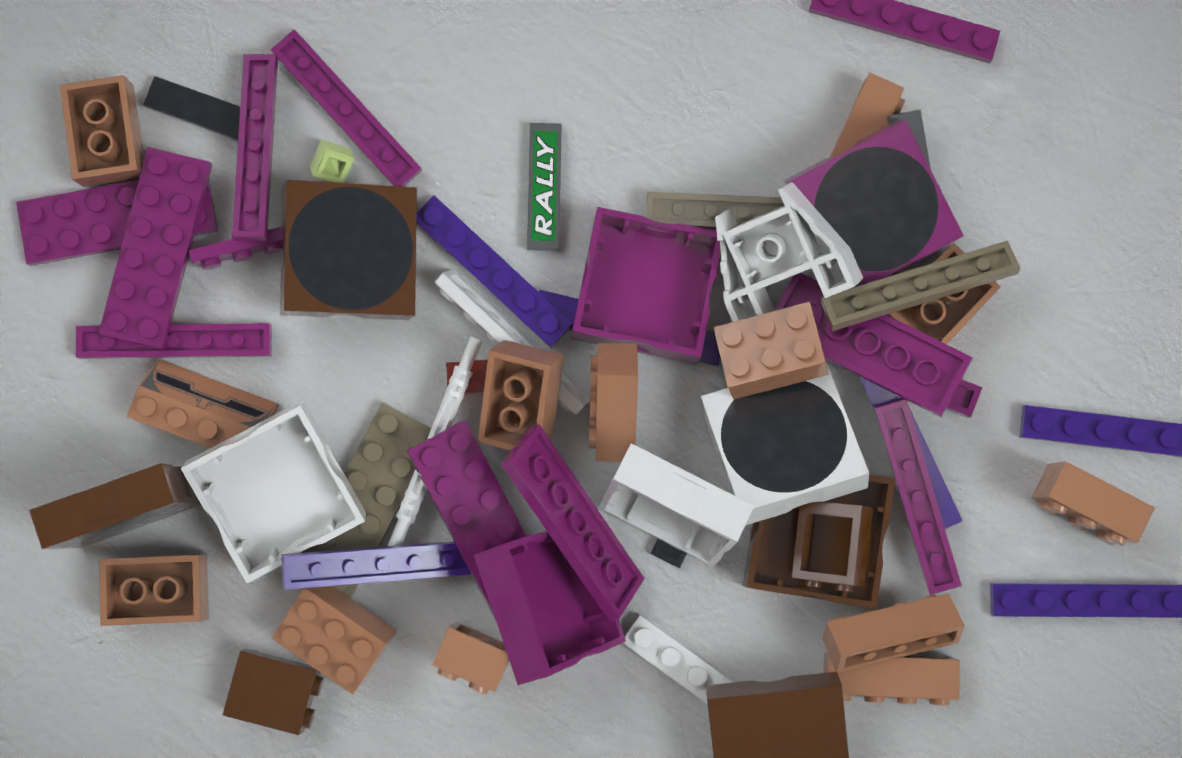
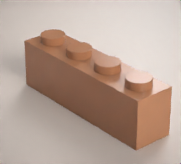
(870, 111)
(892, 632)
(902, 678)

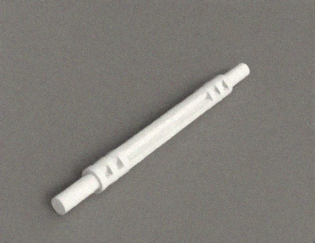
(453, 395)

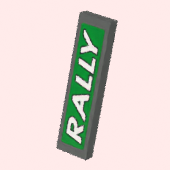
(544, 186)

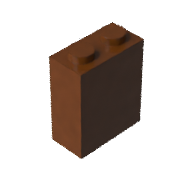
(273, 692)

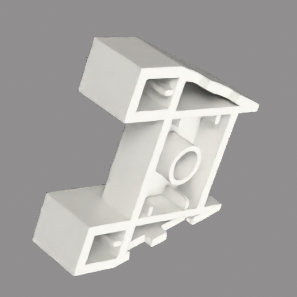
(777, 248)

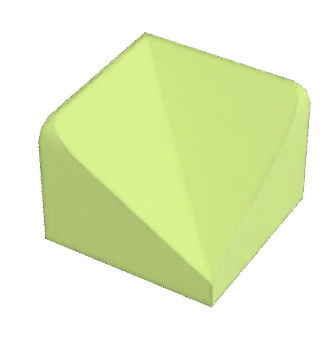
(331, 162)

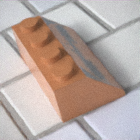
(196, 405)

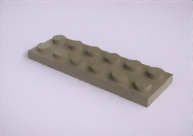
(379, 478)

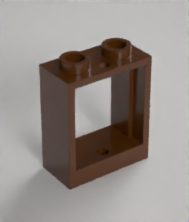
(858, 544)

